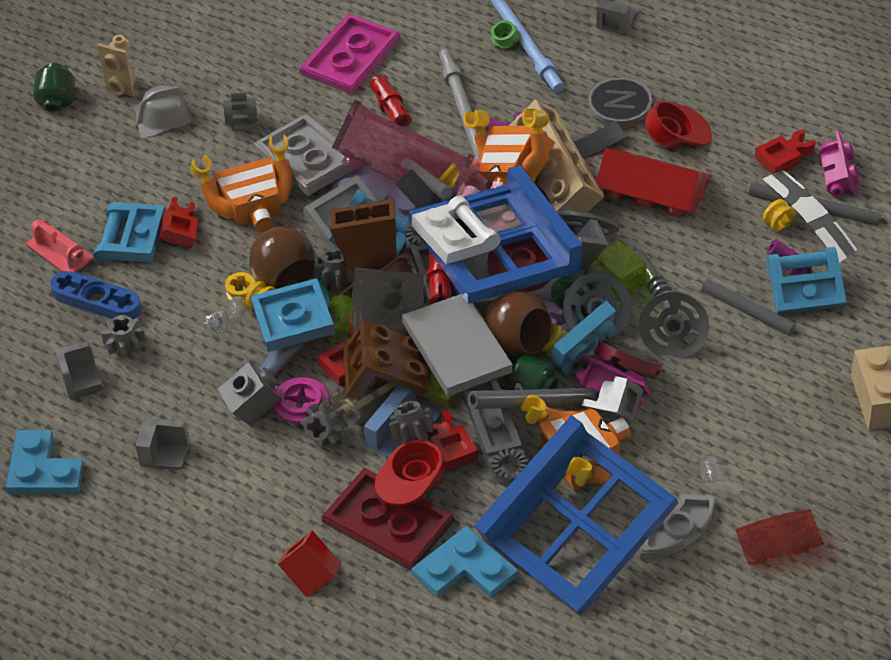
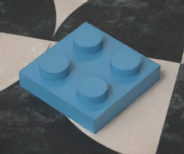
(292, 315)

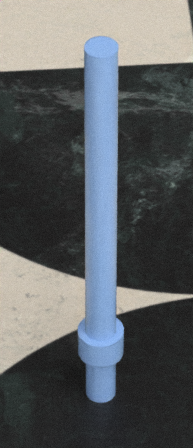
(543, 66)

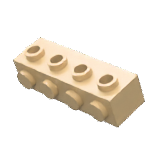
(566, 175)

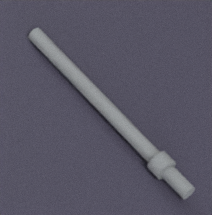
(453, 76)

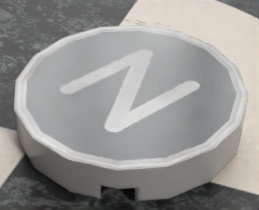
(620, 101)

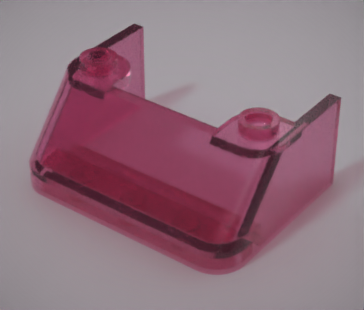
(383, 145)

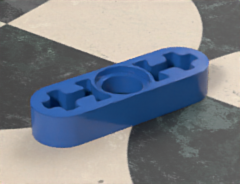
(87, 286)

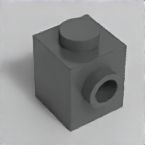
(250, 393)

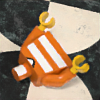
(510, 145)
(248, 191)
(580, 470)

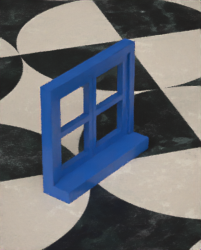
(538, 222)
(537, 485)

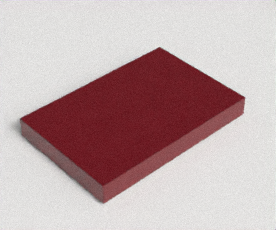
(395, 532)

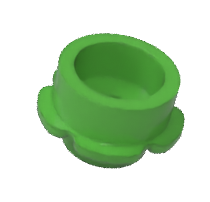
(504, 34)

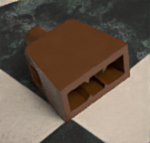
(365, 234)

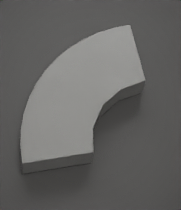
(681, 526)

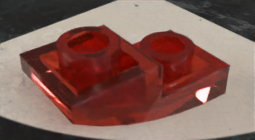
(778, 535)

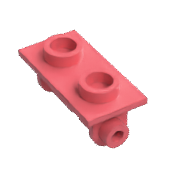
(57, 248)

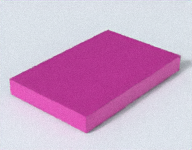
(350, 53)

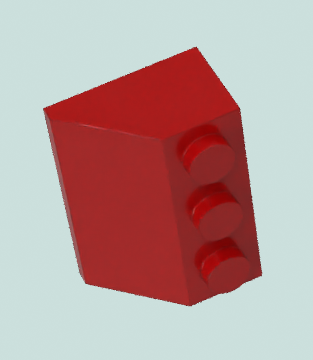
(651, 181)

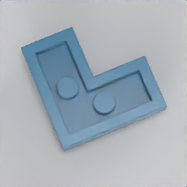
(35, 472)
(464, 556)

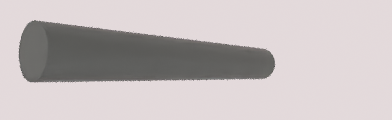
(431, 181)
(748, 307)

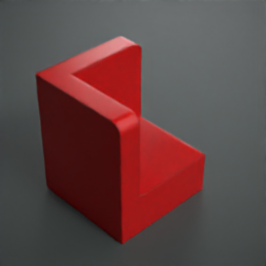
(309, 563)

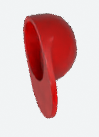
(676, 124)
(410, 473)

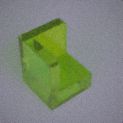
(624, 265)

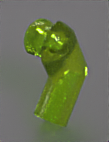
(343, 306)

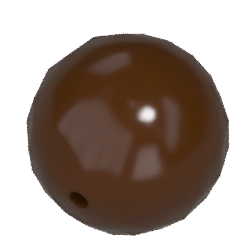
(281, 256)
(519, 323)

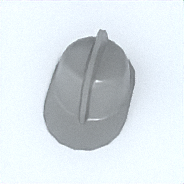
(161, 111)

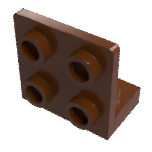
(382, 354)

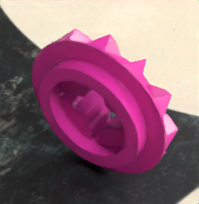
(292, 391)

